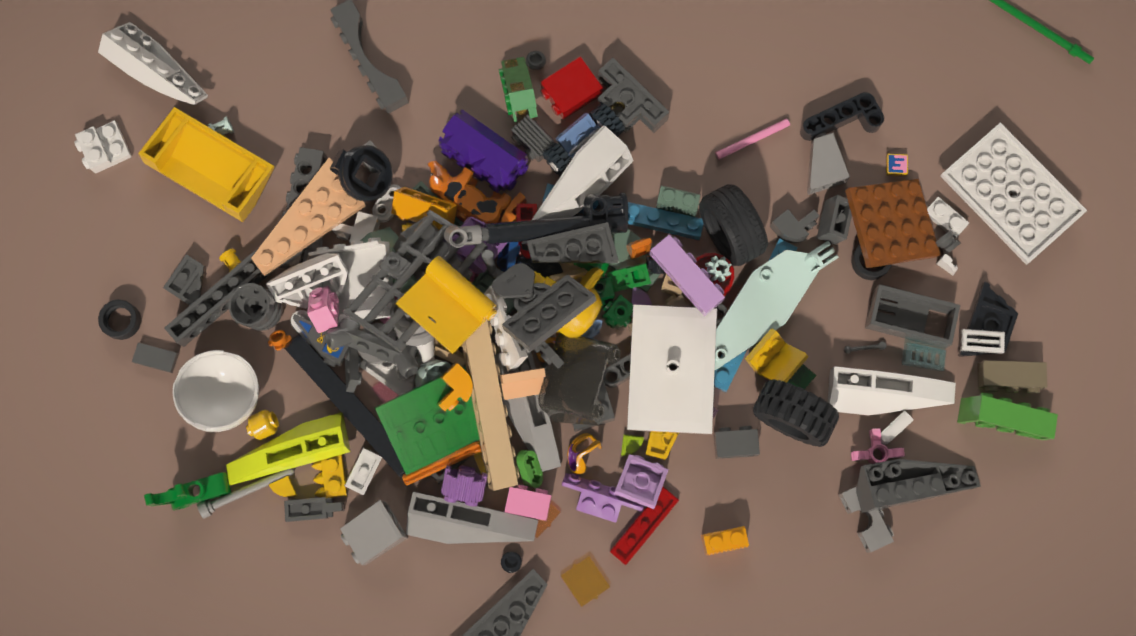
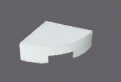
(945, 263)

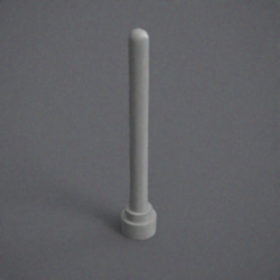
(206, 508)

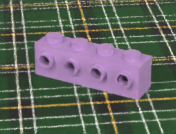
(687, 275)

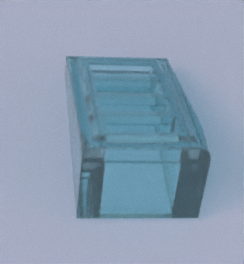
(907, 356)

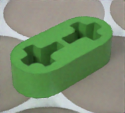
(529, 468)

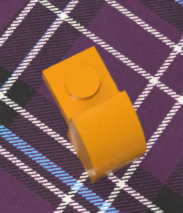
(461, 387)

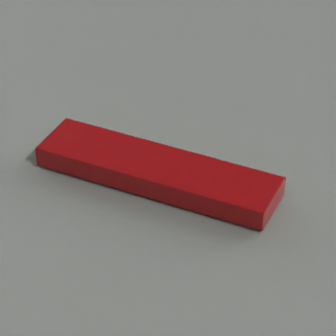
(643, 527)

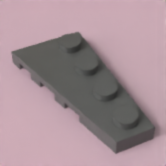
(581, 245)

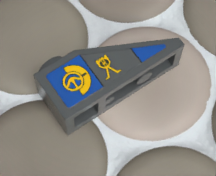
(331, 356)

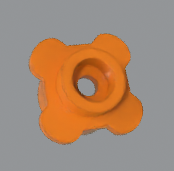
(279, 339)

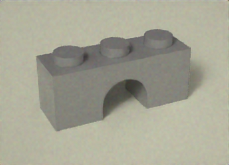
(877, 532)

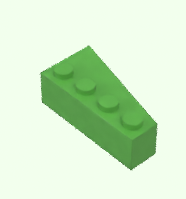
(1008, 416)

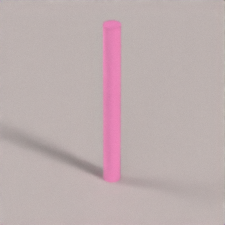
(752, 139)

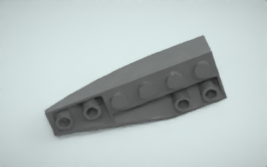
(910, 481)

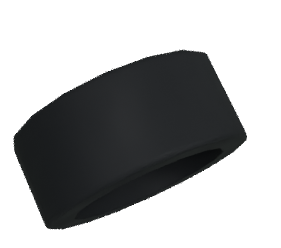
(863, 273)
(107, 310)

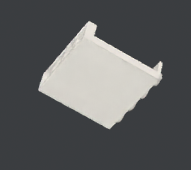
(362, 263)

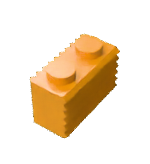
(725, 540)

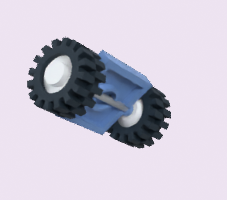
(578, 134)

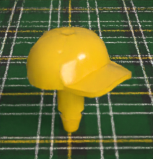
(586, 318)

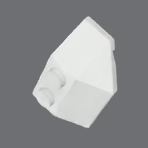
(299, 280)

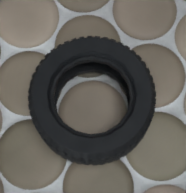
(733, 224)

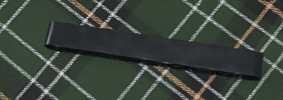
(345, 401)

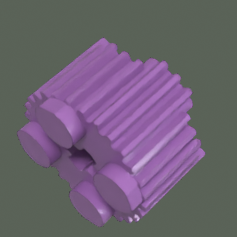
(463, 485)

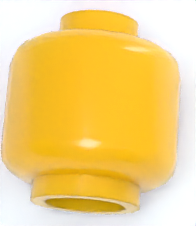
(262, 424)

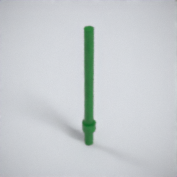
(1074, 49)

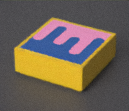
(897, 164)

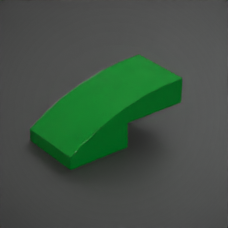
(629, 277)

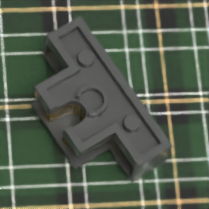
(629, 98)

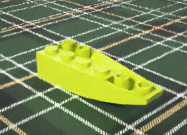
(294, 448)

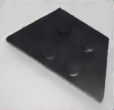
(990, 314)

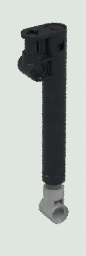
(609, 209)

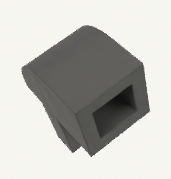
(791, 229)

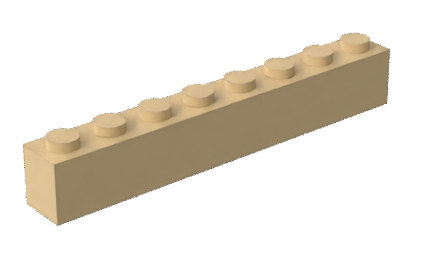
(489, 409)

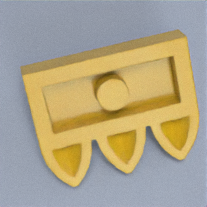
(331, 477)

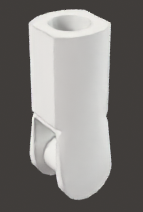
(895, 427)

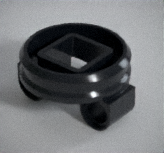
(347, 164)

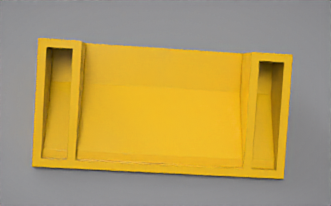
(207, 164)

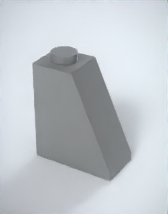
(825, 164)

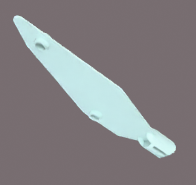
(768, 300)

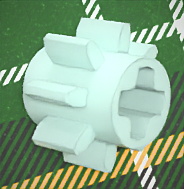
(722, 264)

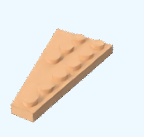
(311, 216)

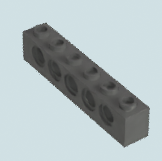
(302, 160)
(213, 302)

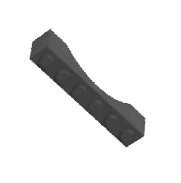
(387, 88)

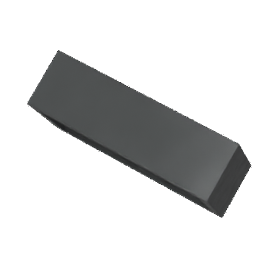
(910, 315)

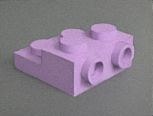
(641, 481)

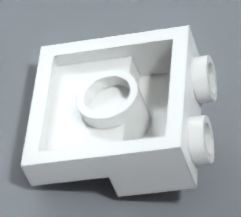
(102, 146)

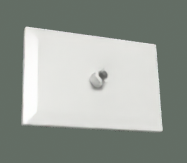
(1038, 204)
(666, 398)

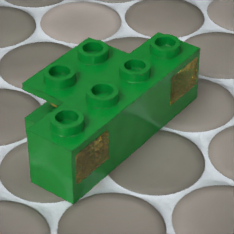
(517, 87)

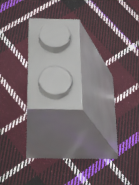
(373, 533)

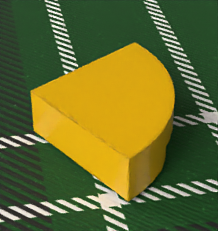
(283, 487)

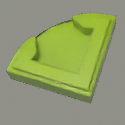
(631, 444)

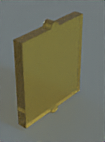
(585, 581)

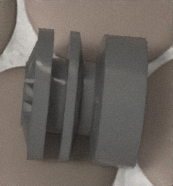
(245, 306)

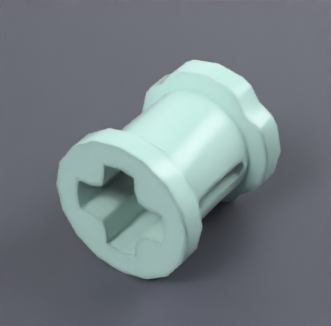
(222, 127)

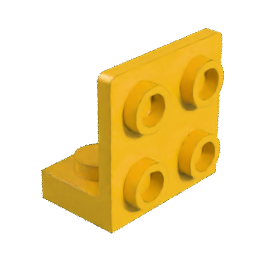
(775, 358)

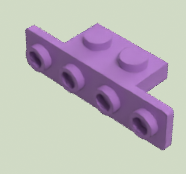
(598, 498)

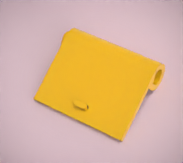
(448, 301)

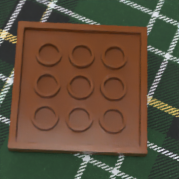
(892, 223)

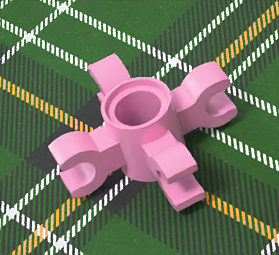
(875, 437)

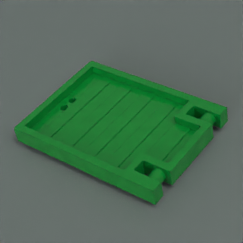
(422, 429)

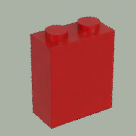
(571, 88)

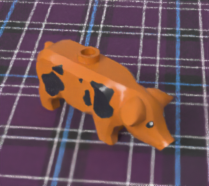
(462, 192)

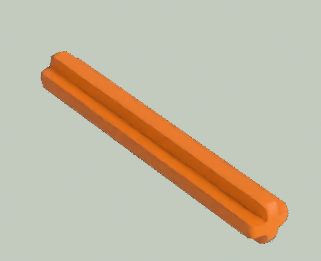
(440, 464)

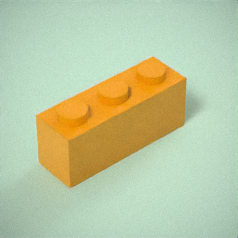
(414, 205)

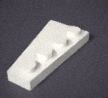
(511, 354)

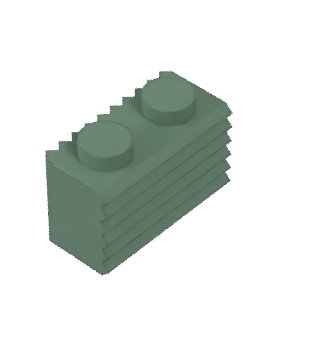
(678, 201)

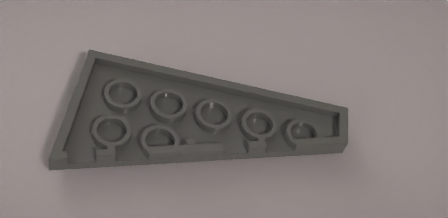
(513, 611)

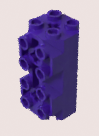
(483, 151)

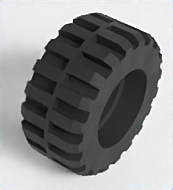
(796, 412)

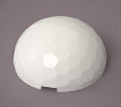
(216, 391)

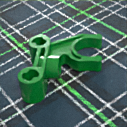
(182, 495)

